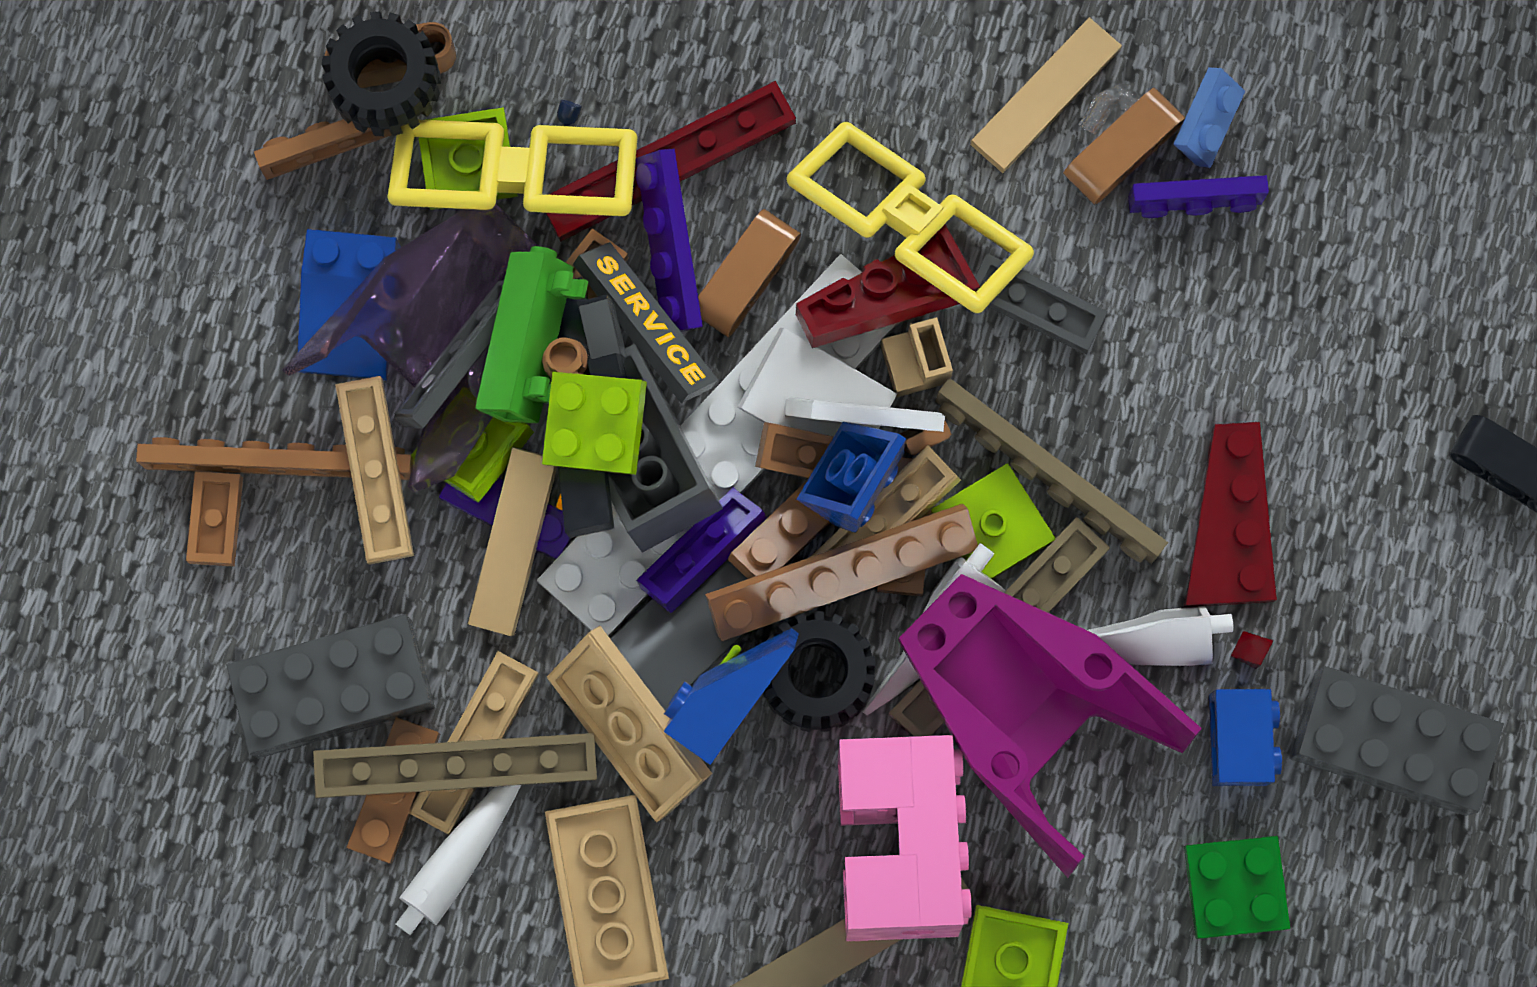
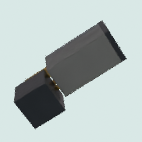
(603, 337)

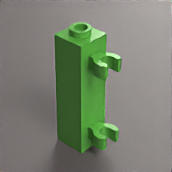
(524, 326)

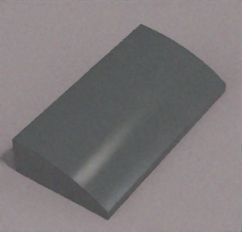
(678, 644)

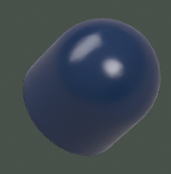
(568, 112)

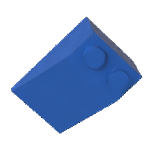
(329, 274)
(853, 475)
(720, 699)

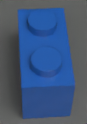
(1243, 737)

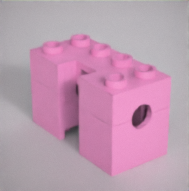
(914, 786)

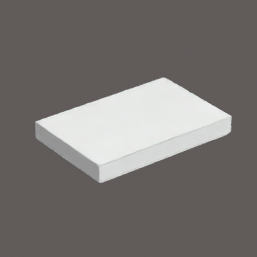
(804, 372)
(864, 414)

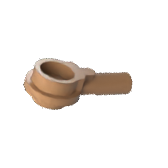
(565, 356)

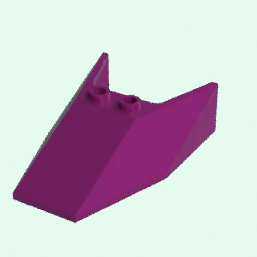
(1020, 688)

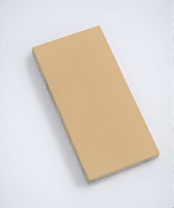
(627, 724)
(606, 894)

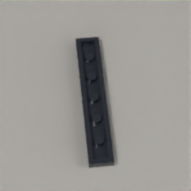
(583, 492)

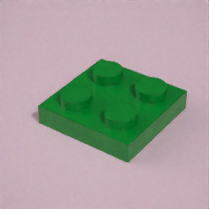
(1236, 887)

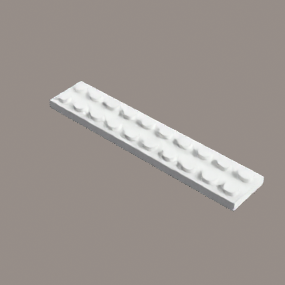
(600, 569)

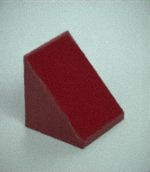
(1251, 649)

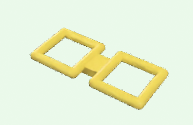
(514, 168)
(911, 215)

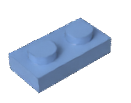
(1209, 117)

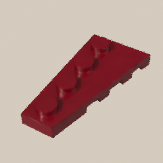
(882, 295)
(1233, 530)

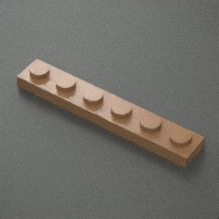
(253, 458)
(842, 572)

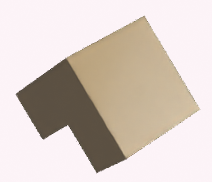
(917, 358)

